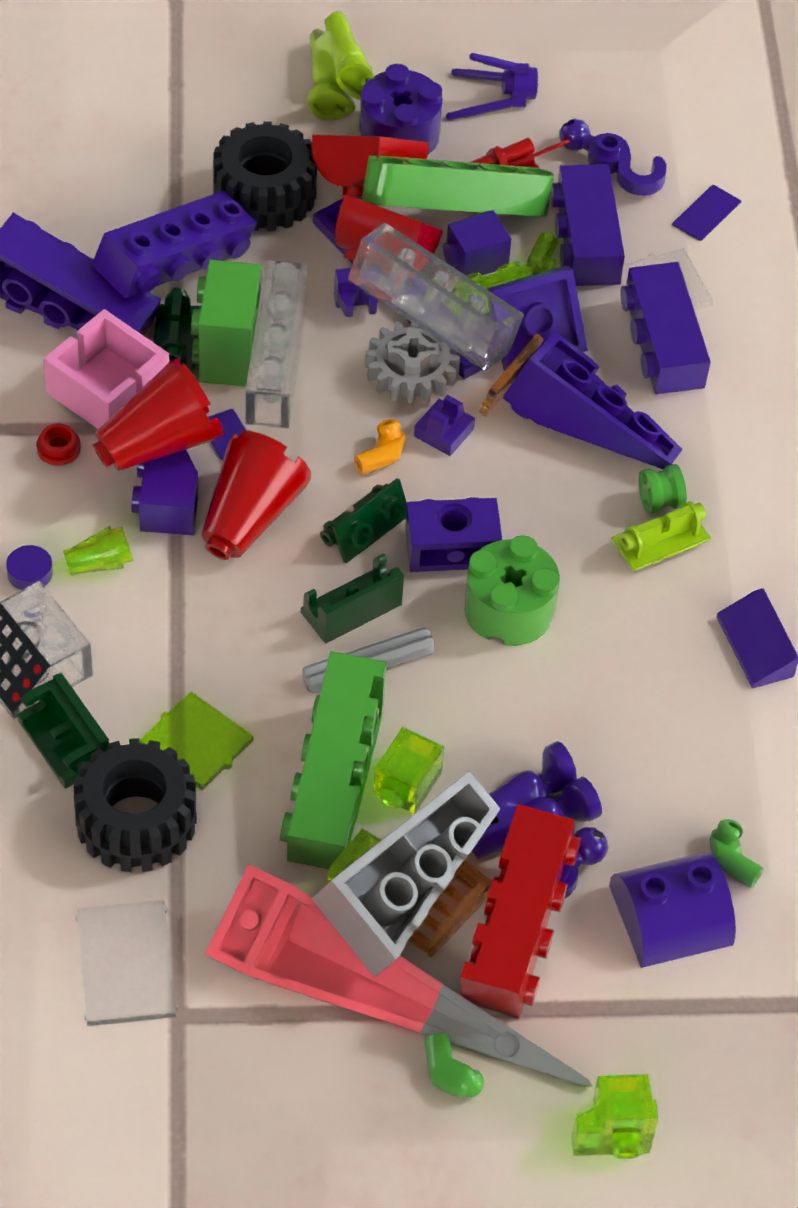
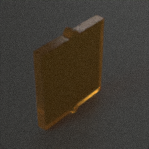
(503, 383)

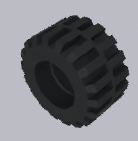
(267, 173)
(127, 773)

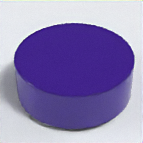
(29, 565)

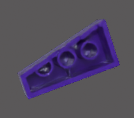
(60, 281)

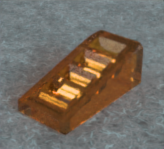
(478, 886)

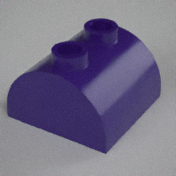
(675, 908)

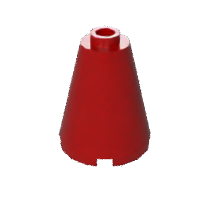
(158, 421)
(251, 492)

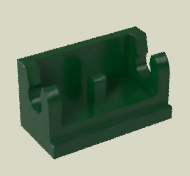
(354, 601)
(61, 728)

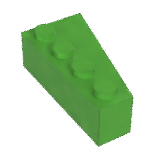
(335, 760)

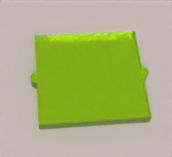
(201, 737)

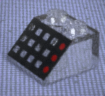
(37, 644)

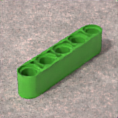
(457, 186)

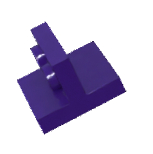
(548, 306)

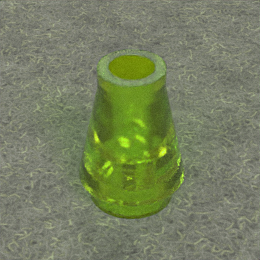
(99, 552)

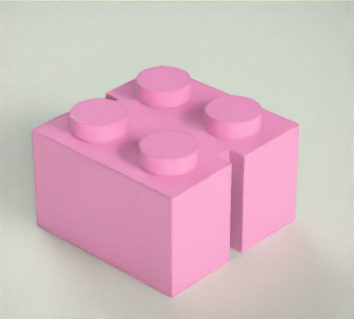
(113, 368)

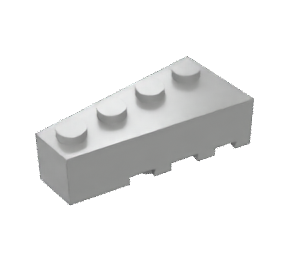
(397, 881)

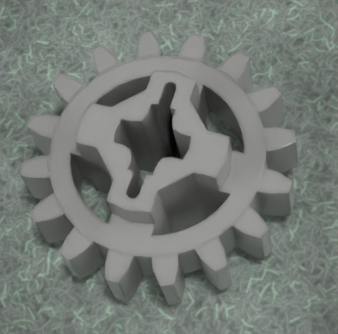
(410, 363)

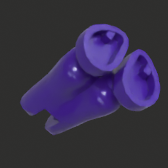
(534, 790)

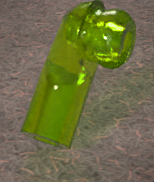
(542, 253)

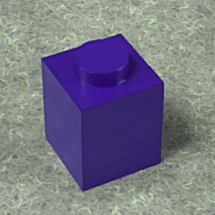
(477, 244)

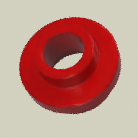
(58, 444)

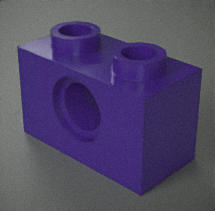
(447, 532)

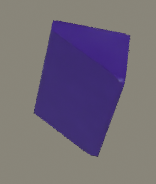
(759, 639)

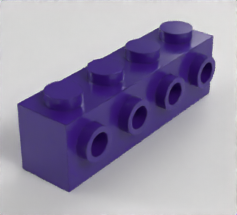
(173, 244)

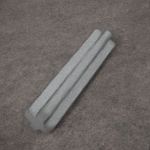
(392, 650)

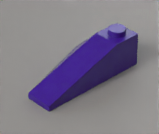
(567, 396)

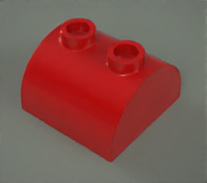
(345, 158)
(360, 218)

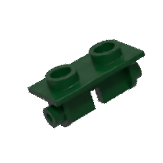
(174, 327)
(369, 521)

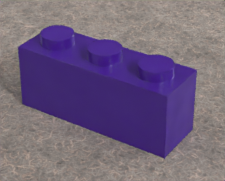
(588, 224)
(665, 328)

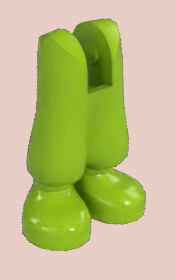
(337, 69)

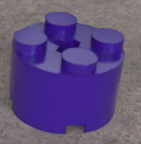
(402, 106)

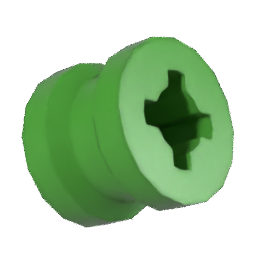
(662, 488)

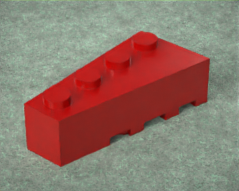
(519, 911)

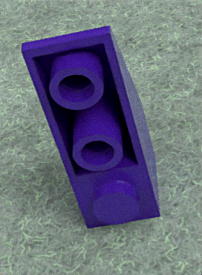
(167, 495)

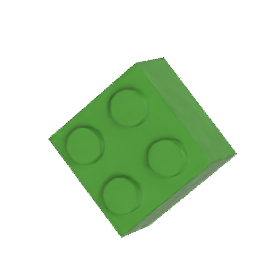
(226, 321)

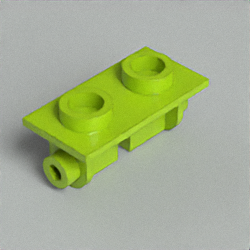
(662, 536)

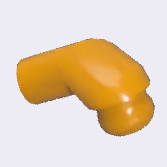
(386, 450)

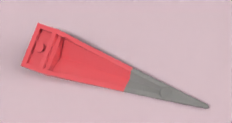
(288, 942)

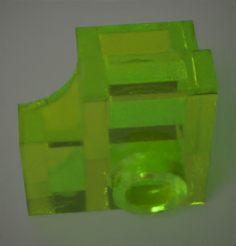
(620, 1120)

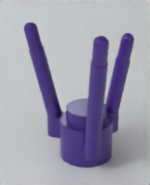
(517, 81)

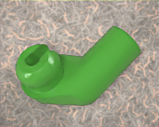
(728, 853)
(450, 1073)

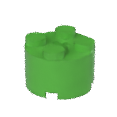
(511, 590)

